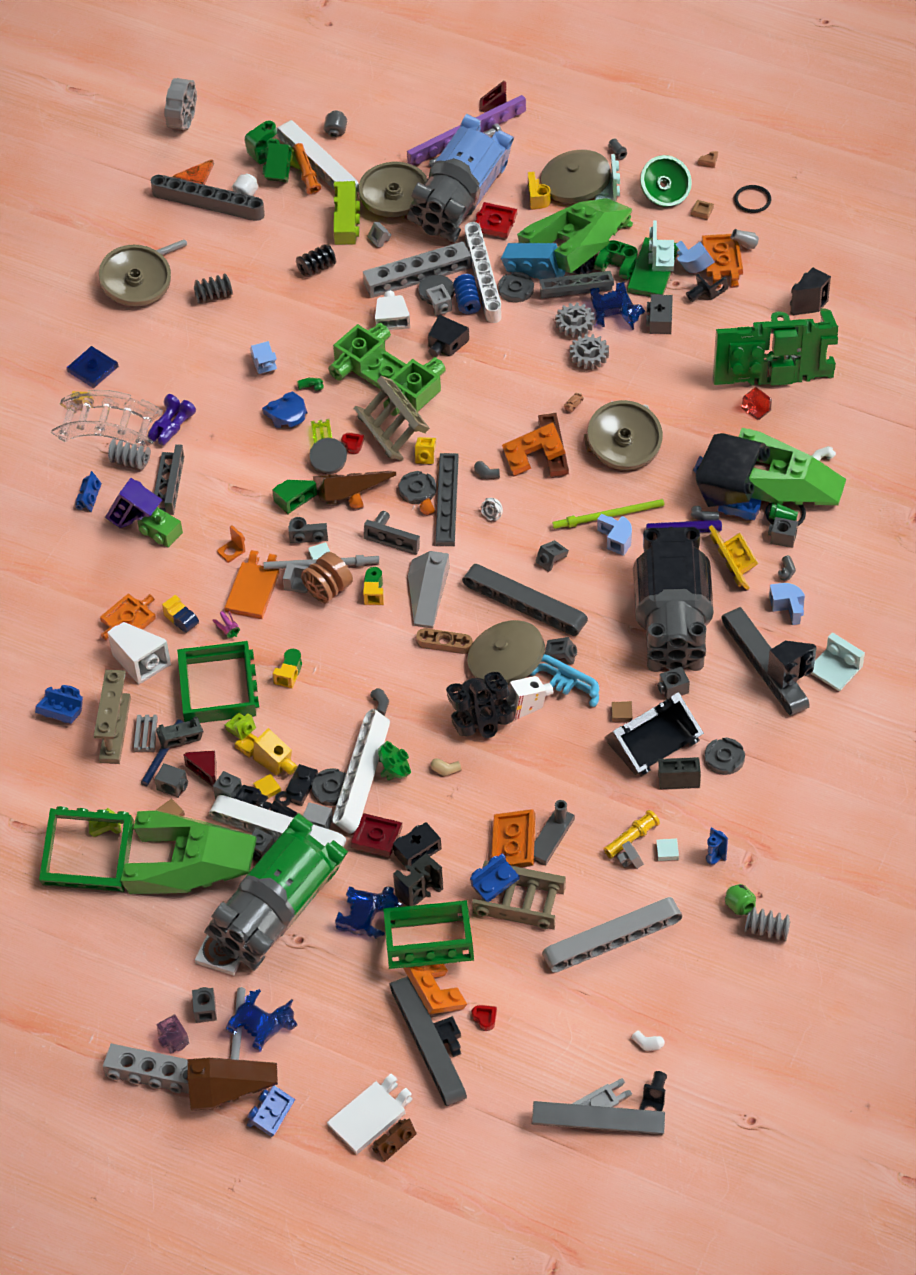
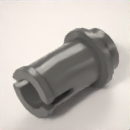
(619, 150)

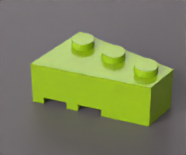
(346, 213)

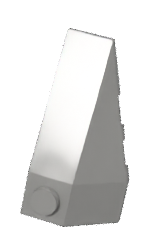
(426, 584)

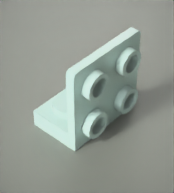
(612, 190)
(662, 251)
(838, 662)

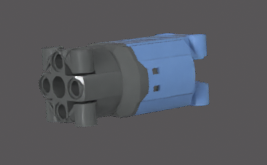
(459, 179)

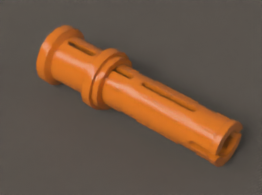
(308, 175)

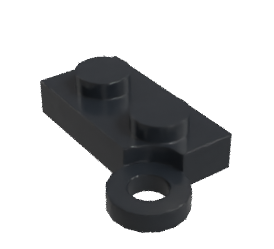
(299, 786)

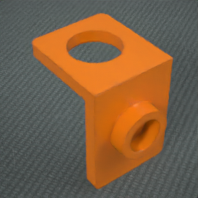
(236, 543)

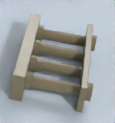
(407, 412)
(112, 716)
(533, 880)

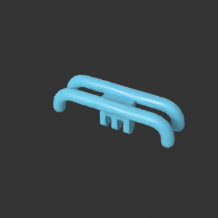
(568, 678)

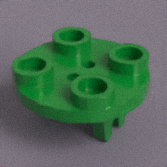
(394, 761)

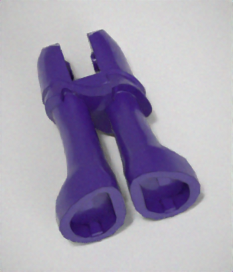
(164, 427)

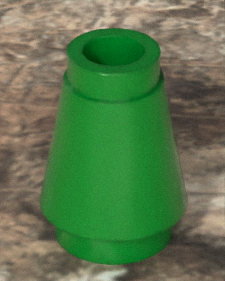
(782, 512)

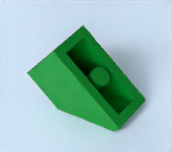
(294, 493)

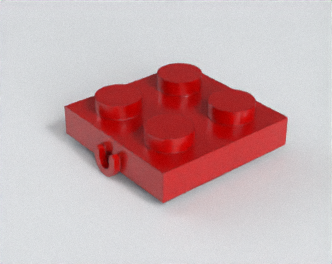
(496, 219)

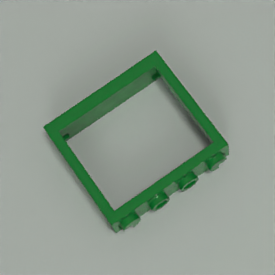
(217, 653)
(81, 881)
(431, 952)

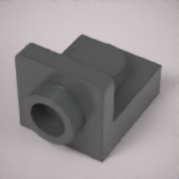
(550, 553)
(561, 648)

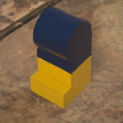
(179, 614)

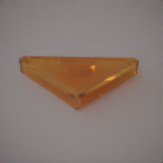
(196, 174)

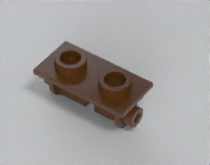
(399, 1135)

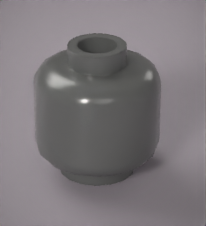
(335, 123)

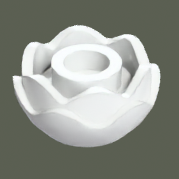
(492, 509)

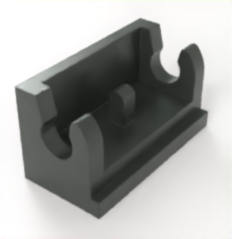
(180, 733)
(679, 773)
(432, 873)
(409, 888)

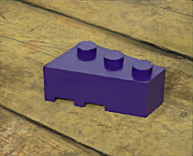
(132, 504)

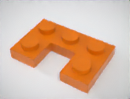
(544, 437)
(429, 992)

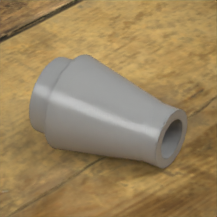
(745, 238)

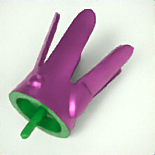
(231, 628)

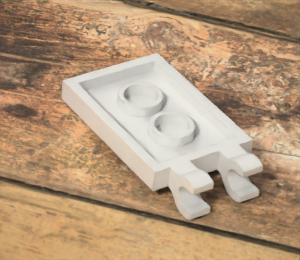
(370, 1114)

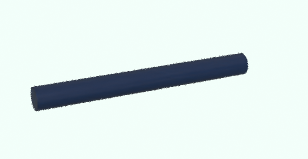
(156, 763)

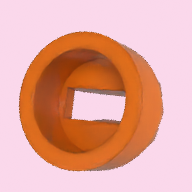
(356, 501)
(426, 507)

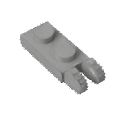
(604, 1096)

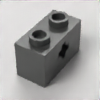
(660, 314)

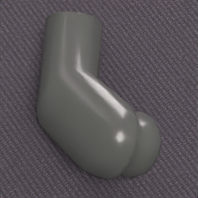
(697, 513)
(789, 569)
(382, 699)

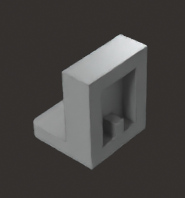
(440, 299)

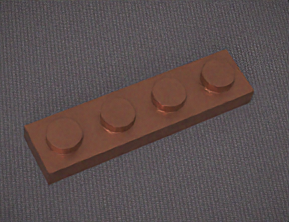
(558, 465)

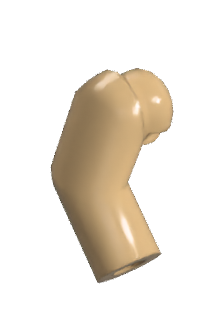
(444, 768)

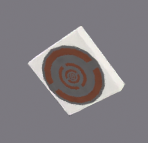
(213, 957)

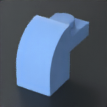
(694, 259)
(263, 357)
(618, 532)
(787, 597)

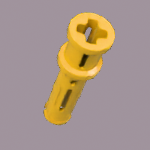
(638, 829)

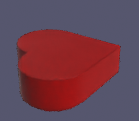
(352, 442)
(485, 1016)

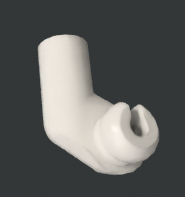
(826, 451)

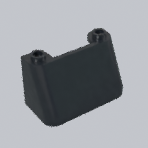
(727, 469)
(655, 734)

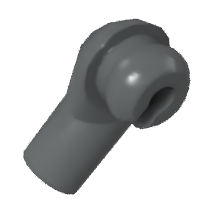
(484, 471)

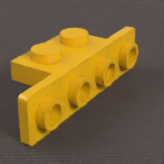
(738, 555)

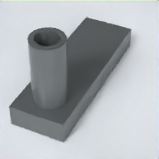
(380, 533)
(553, 833)

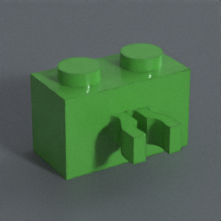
(161, 527)

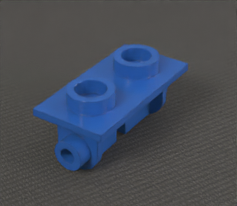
(89, 491)
(717, 846)

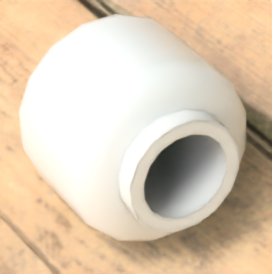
(245, 184)

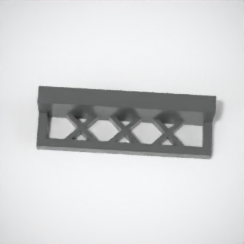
(575, 284)
(173, 482)

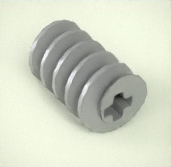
(127, 455)
(768, 923)

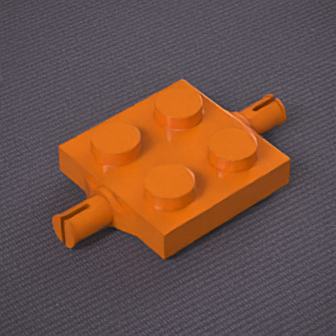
(129, 611)

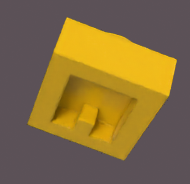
(425, 450)

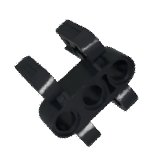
(485, 706)

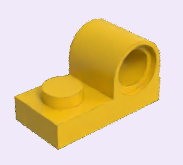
(538, 193)

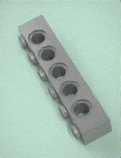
(416, 268)
(162, 1064)

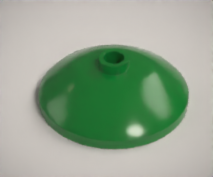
(670, 172)

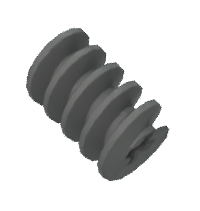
(212, 287)

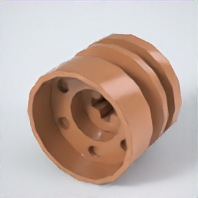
(327, 577)

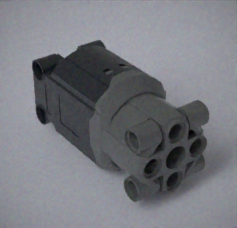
(673, 597)

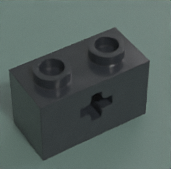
(417, 843)

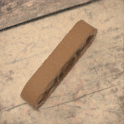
(439, 634)

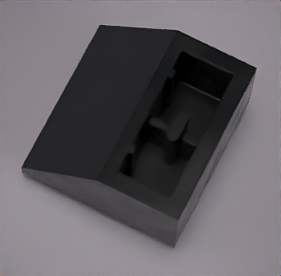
(810, 292)
(791, 662)

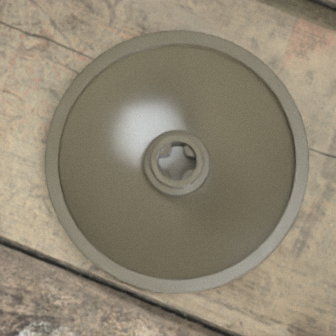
(576, 175)
(389, 188)
(134, 275)
(624, 435)
(507, 648)

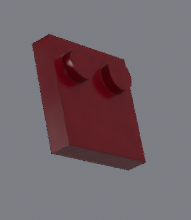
(376, 835)

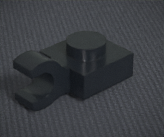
(253, 796)
(449, 1034)

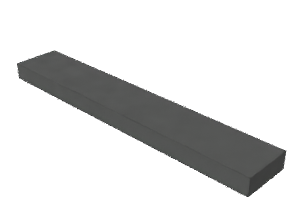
(447, 499)
(598, 1118)

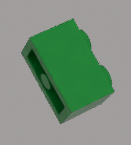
(278, 162)

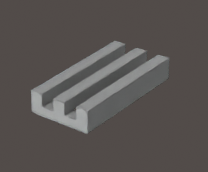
(146, 720)

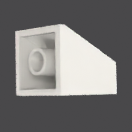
(138, 651)

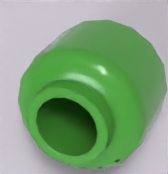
(740, 899)

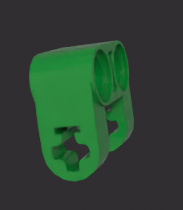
(259, 139)
(619, 255)

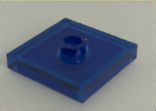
(92, 366)

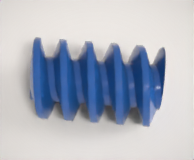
(466, 294)

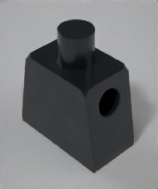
(447, 337)

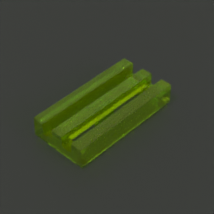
(320, 425)

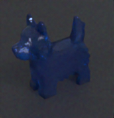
(615, 303)
(363, 910)
(260, 1023)

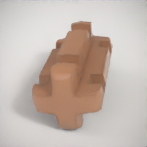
(573, 402)

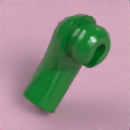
(308, 382)

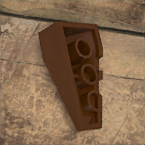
(337, 487)
(221, 1080)

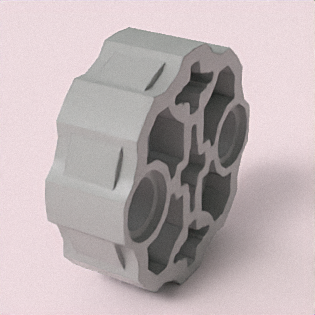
(180, 103)

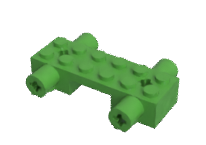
(366, 356)

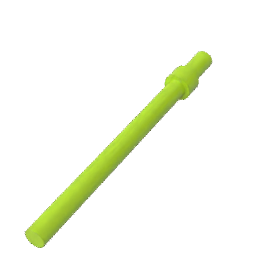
(572, 521)

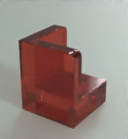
(756, 403)

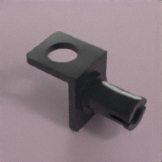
(704, 288)
(655, 1094)

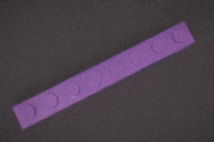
(437, 144)

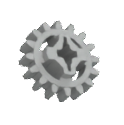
(575, 320)
(589, 351)

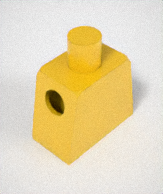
(273, 753)

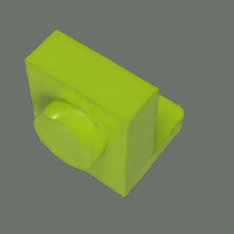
(240, 725)
(97, 828)

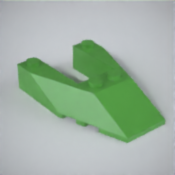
(584, 228)
(793, 475)
(200, 854)

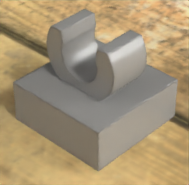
(378, 234)
(630, 856)

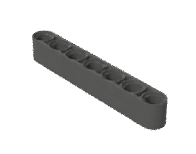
(207, 197)
(525, 599)
(757, 652)
(428, 1041)

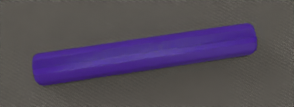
(702, 526)

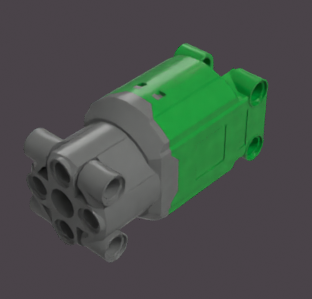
(274, 893)

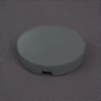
(432, 281)
(516, 287)
(328, 455)
(417, 487)
(724, 756)
(328, 786)

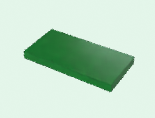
(643, 279)

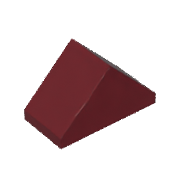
(494, 98)
(202, 764)

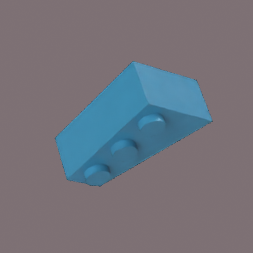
(532, 259)

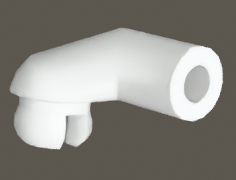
(648, 1043)

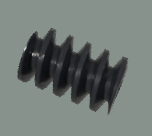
(316, 259)

